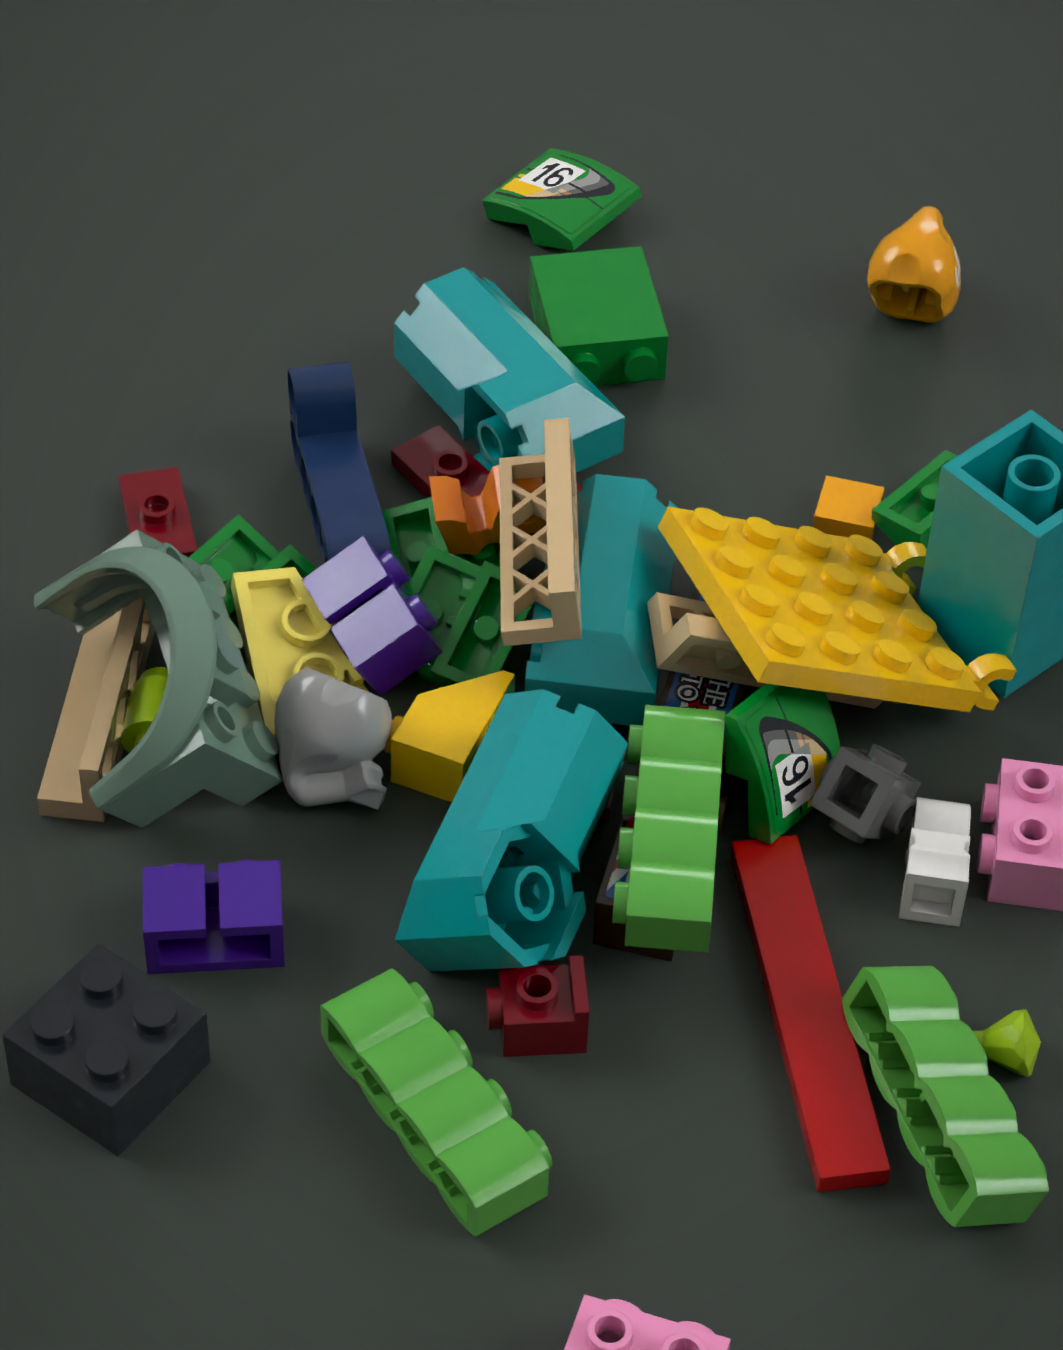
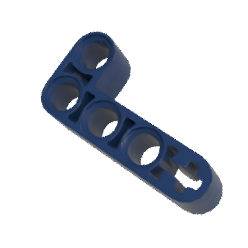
(333, 459)

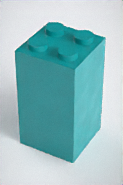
(999, 550)

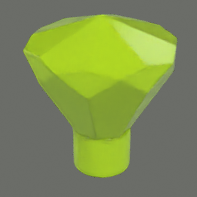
(1012, 1042)

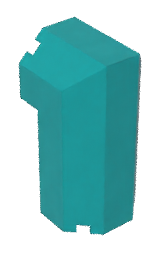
(500, 373)
(620, 570)
(513, 838)

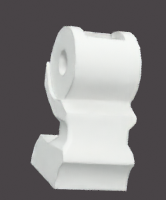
(937, 863)

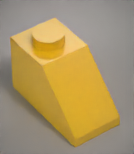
(443, 732)

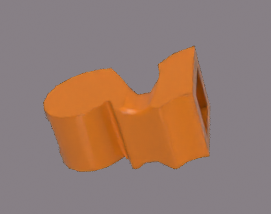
(475, 521)

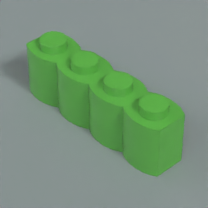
(673, 830)
(944, 1099)
(435, 1101)

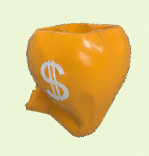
(916, 270)

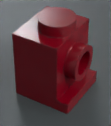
(541, 1009)

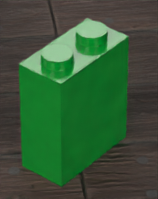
(601, 313)

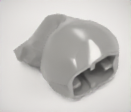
(329, 740)

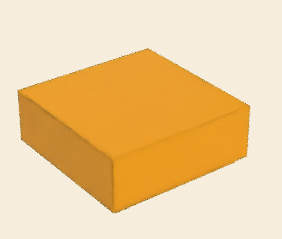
(847, 507)

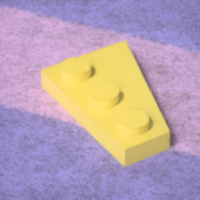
(284, 634)

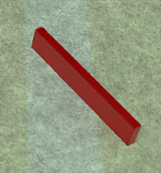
(809, 1016)

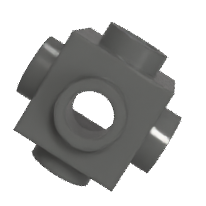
(847, 789)

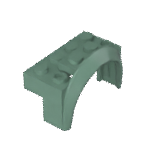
(209, 715)

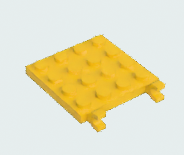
(826, 611)

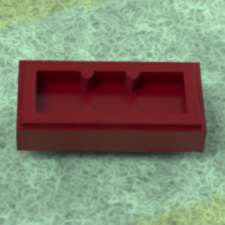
(438, 455)
(158, 507)

